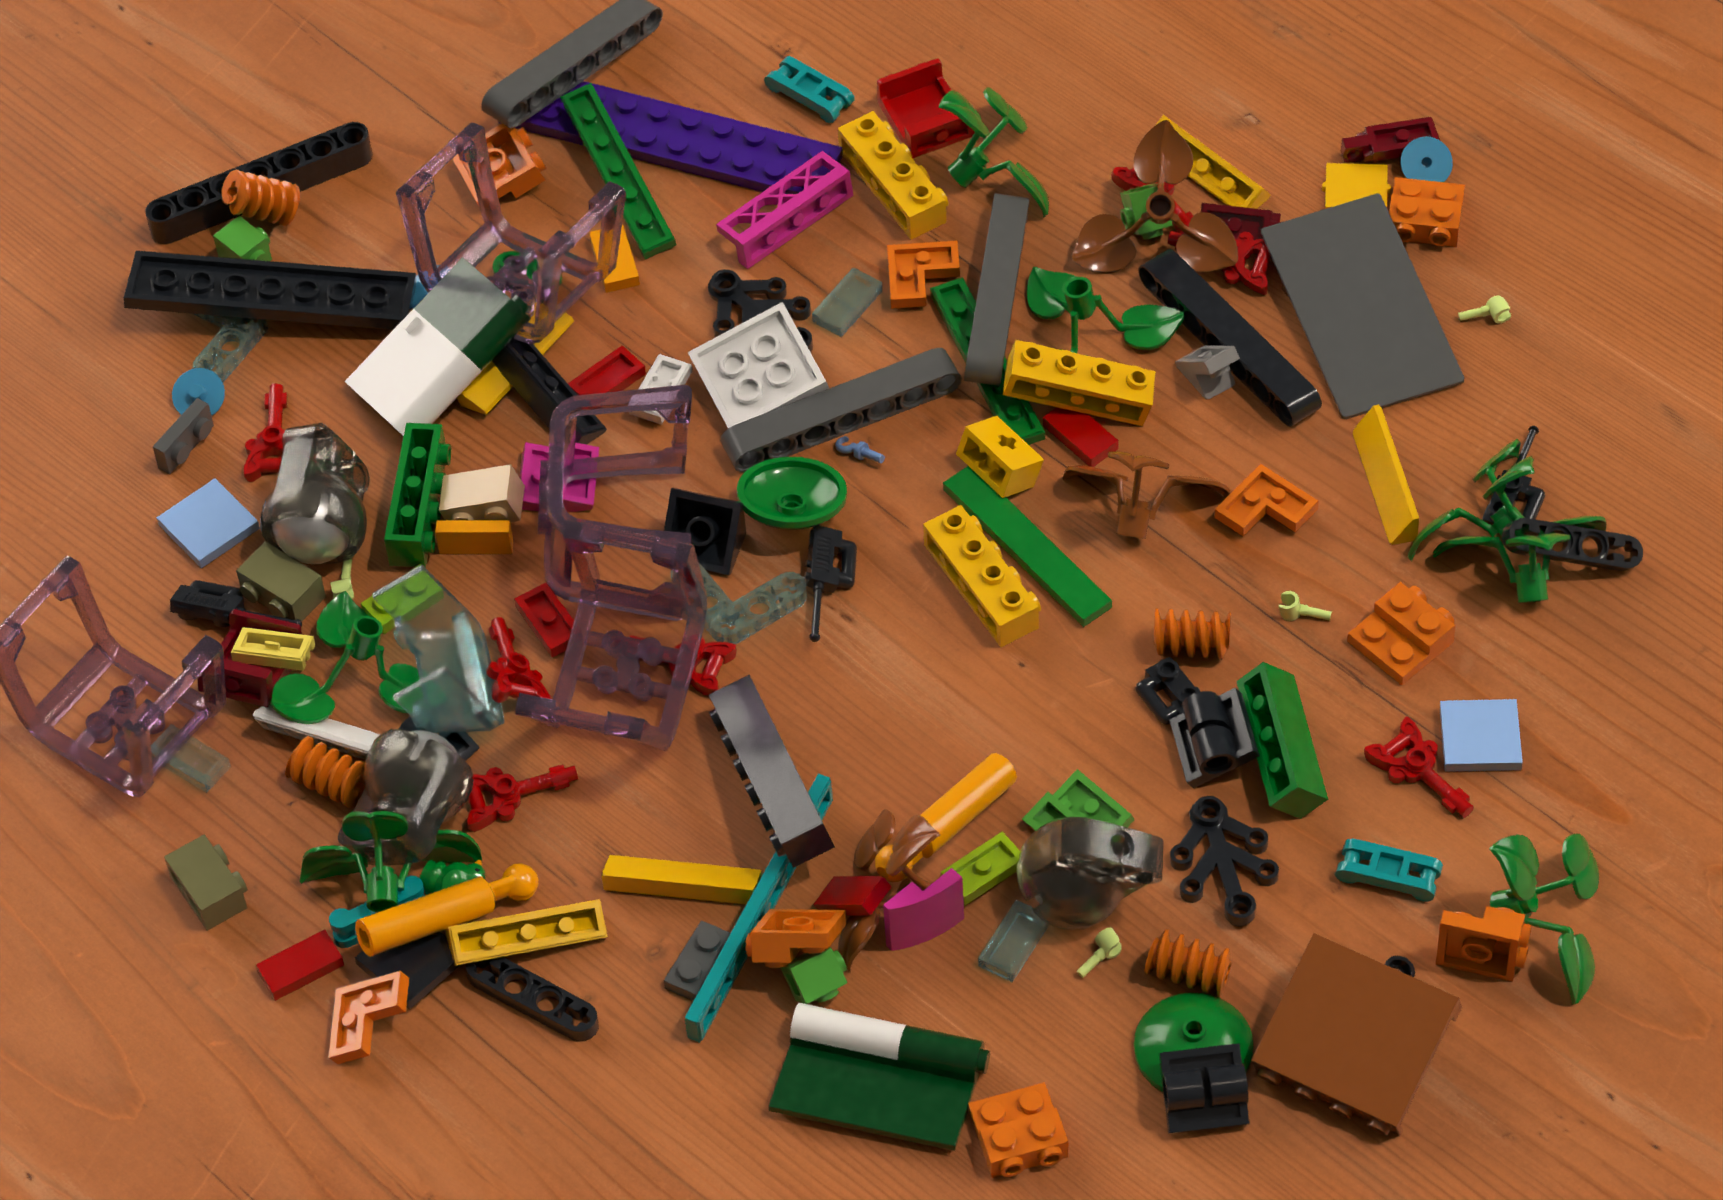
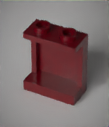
(249, 681)

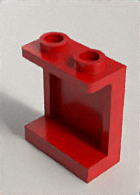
(912, 108)

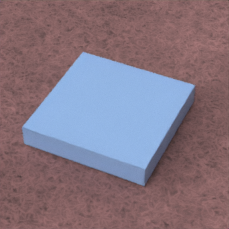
(208, 523)
(1480, 735)

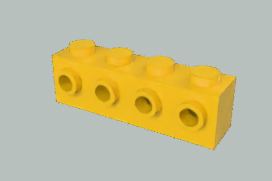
(893, 175)
(1079, 383)
(982, 575)

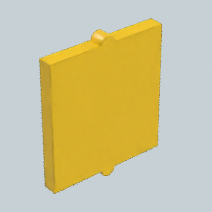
(1354, 181)

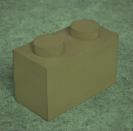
(280, 583)
(206, 881)

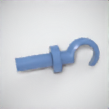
(860, 450)

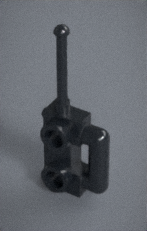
(1519, 488)
(821, 574)
(211, 602)
(1173, 681)

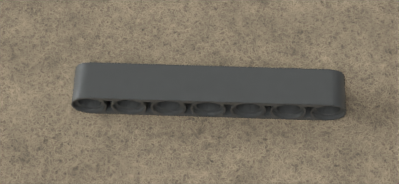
(570, 61)
(996, 290)
(841, 409)

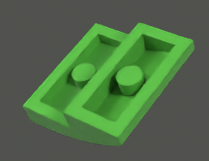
(1077, 799)

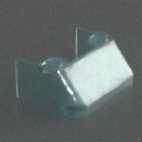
(448, 655)

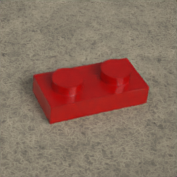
(546, 618)

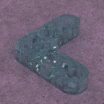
(231, 330)
(729, 612)

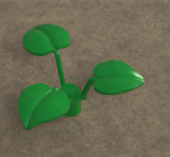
(973, 161)
(1054, 292)
(1505, 514)
(1531, 578)
(340, 625)
(1520, 867)
(382, 882)

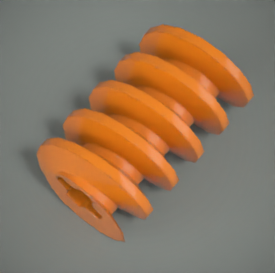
(261, 197)
(1191, 633)
(326, 772)
(1189, 962)

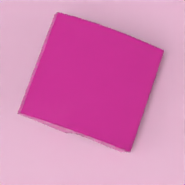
(577, 494)
(922, 915)

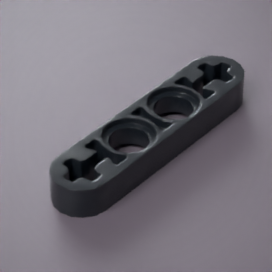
(1572, 549)
(528, 999)

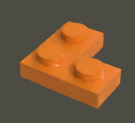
(913, 264)
(1264, 494)
(357, 1009)

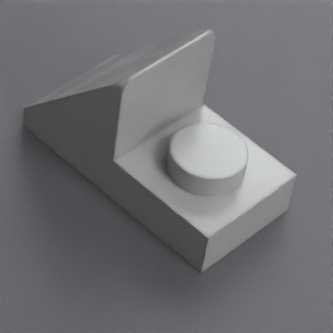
(1209, 369)

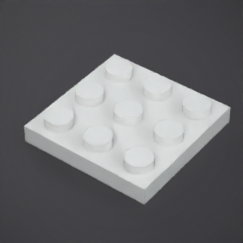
(758, 367)

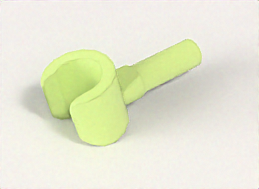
(1495, 306)
(345, 583)
(1294, 609)
(1109, 948)

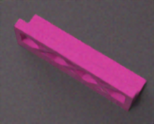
(793, 213)

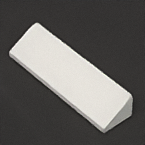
(333, 733)

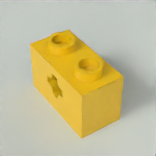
(999, 456)

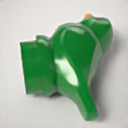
(440, 876)

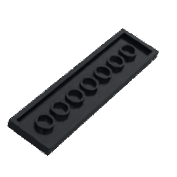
(269, 290)

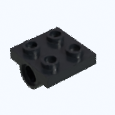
(1213, 735)
(1204, 1088)

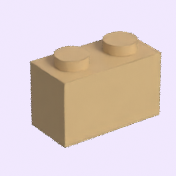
(482, 495)

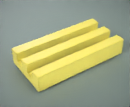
(273, 648)

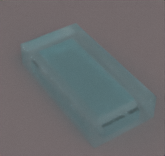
(847, 302)
(193, 761)
(1013, 942)

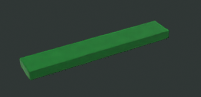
(617, 166)
(957, 311)
(1029, 547)

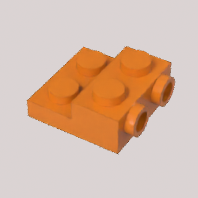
(510, 162)
(1427, 211)
(1403, 632)
(787, 931)
(1484, 945)
(1019, 1130)

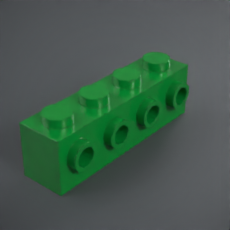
(416, 495)
(1283, 741)

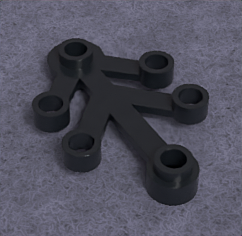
(736, 293)
(1223, 856)

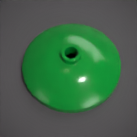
(792, 492)
(1167, 1027)

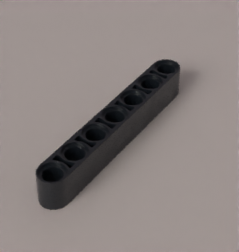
(302, 164)
(1219, 324)

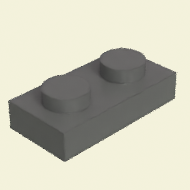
(183, 436)
(696, 960)

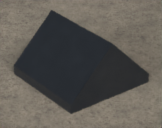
(714, 525)

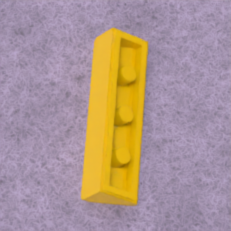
(1219, 176)
(492, 386)
(1386, 477)
(680, 879)
(526, 932)

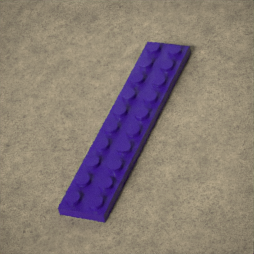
(692, 140)

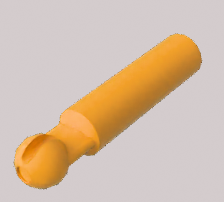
(958, 807)
(442, 909)

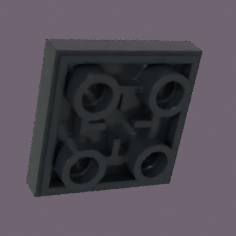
(423, 961)

